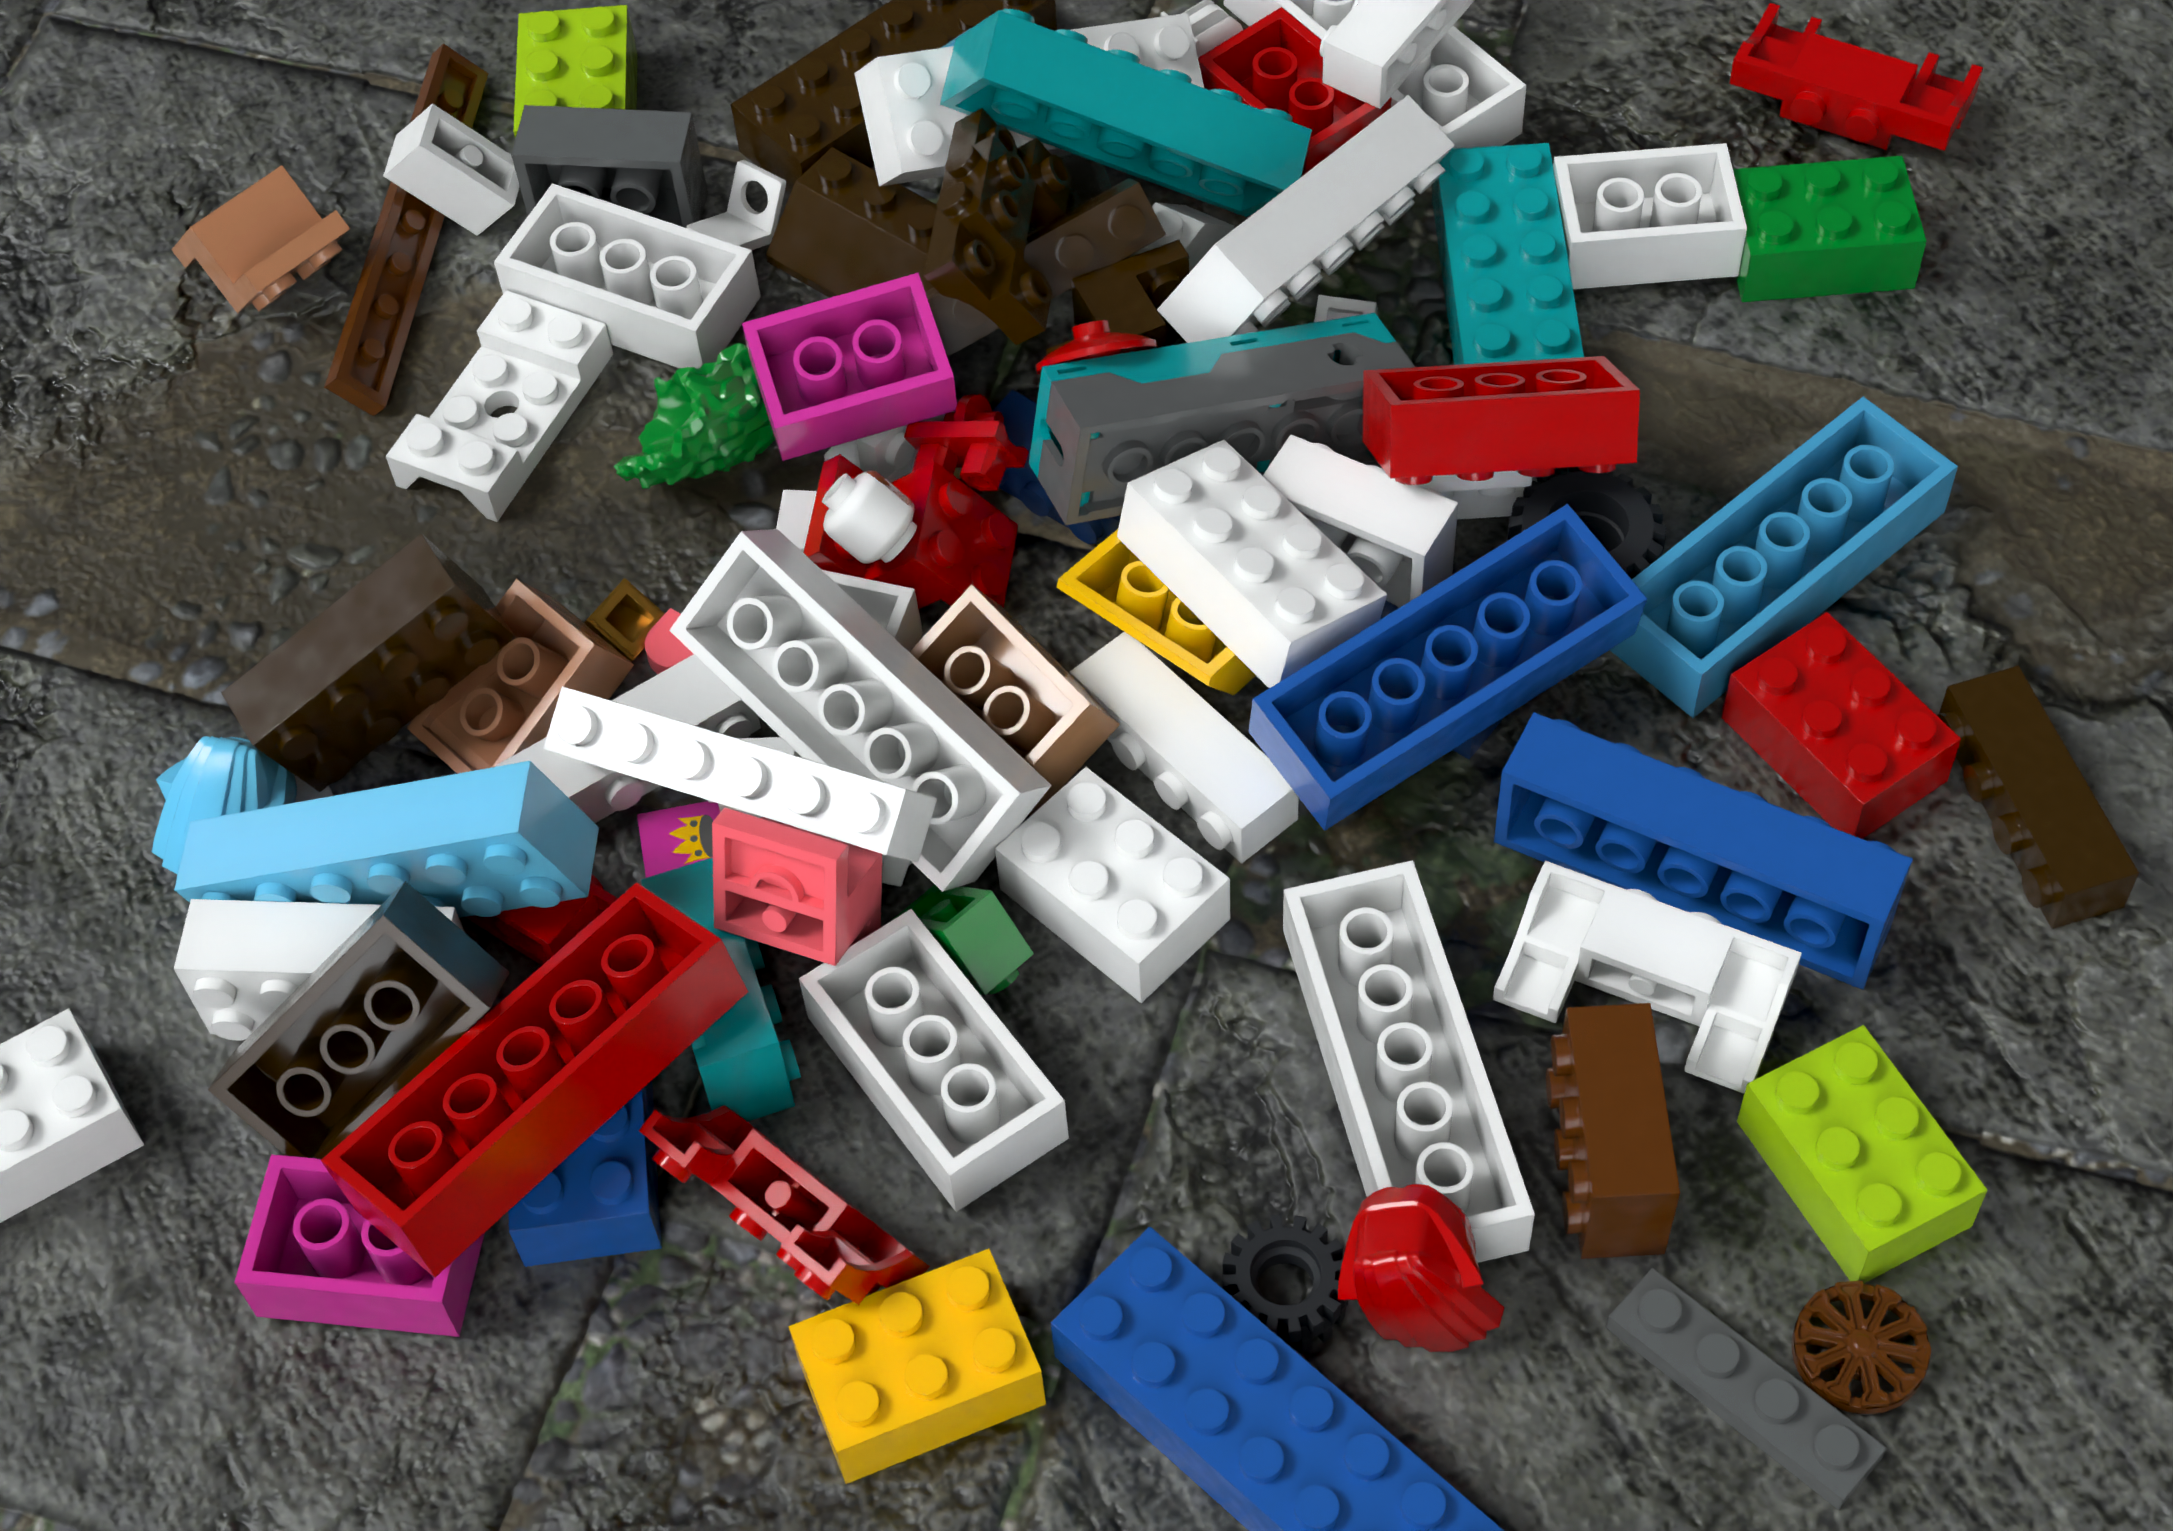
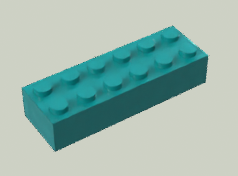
(1124, 113)
(1504, 256)

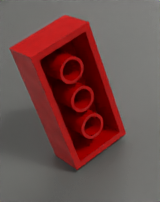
(1500, 418)

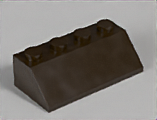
(850, 232)

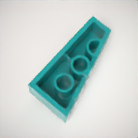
(740, 1052)

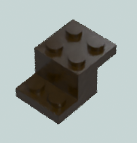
(1132, 293)

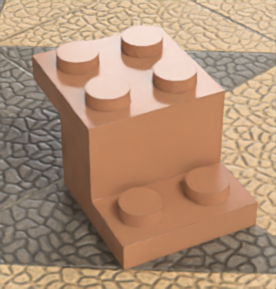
(262, 241)

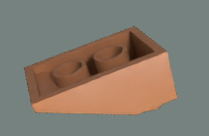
(515, 694)

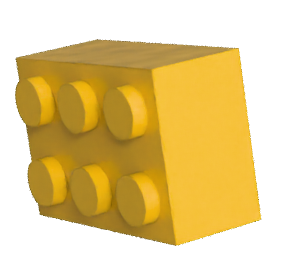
(918, 1365)

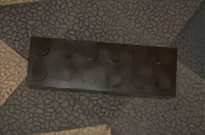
(816, 100)

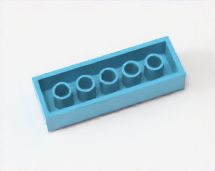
(458, 839)

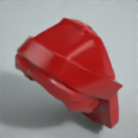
(1417, 1270)

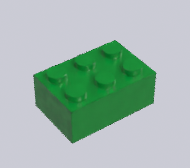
(1828, 229)

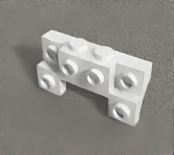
(1650, 955)

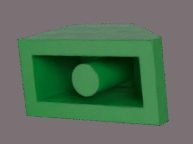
(974, 934)

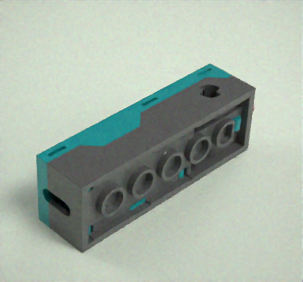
(1147, 408)

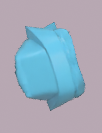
(216, 781)

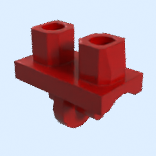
(968, 440)

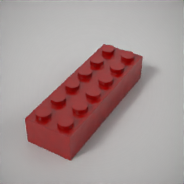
(535, 1077)

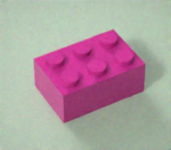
(850, 366)
(329, 1265)

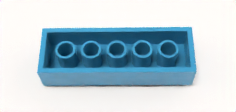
(1783, 552)

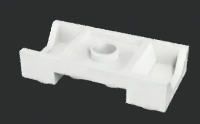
(526, 360)

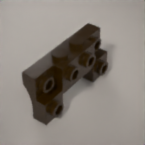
(984, 224)

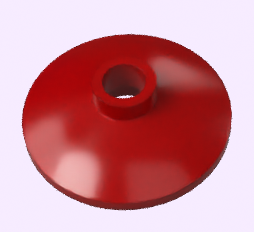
(1096, 341)

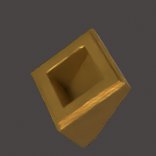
(625, 619)

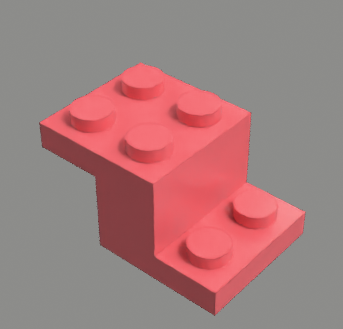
(793, 886)

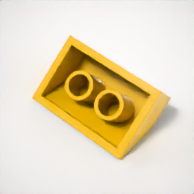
(1139, 603)

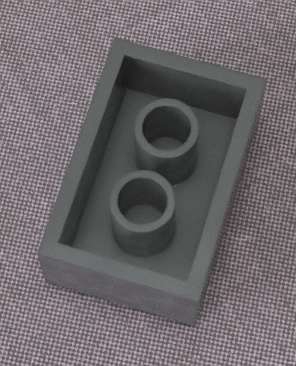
(616, 155)

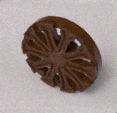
(1861, 1347)

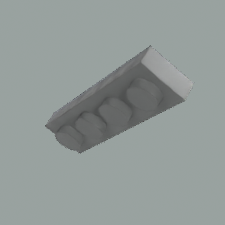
(1746, 1388)

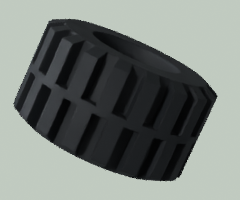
(1607, 505)

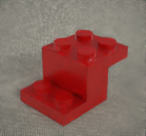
(955, 541)

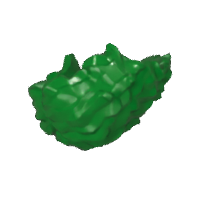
(702, 422)

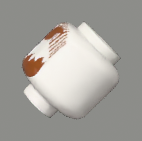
(869, 517)

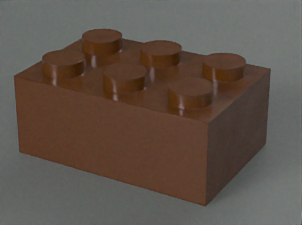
(1613, 1131)

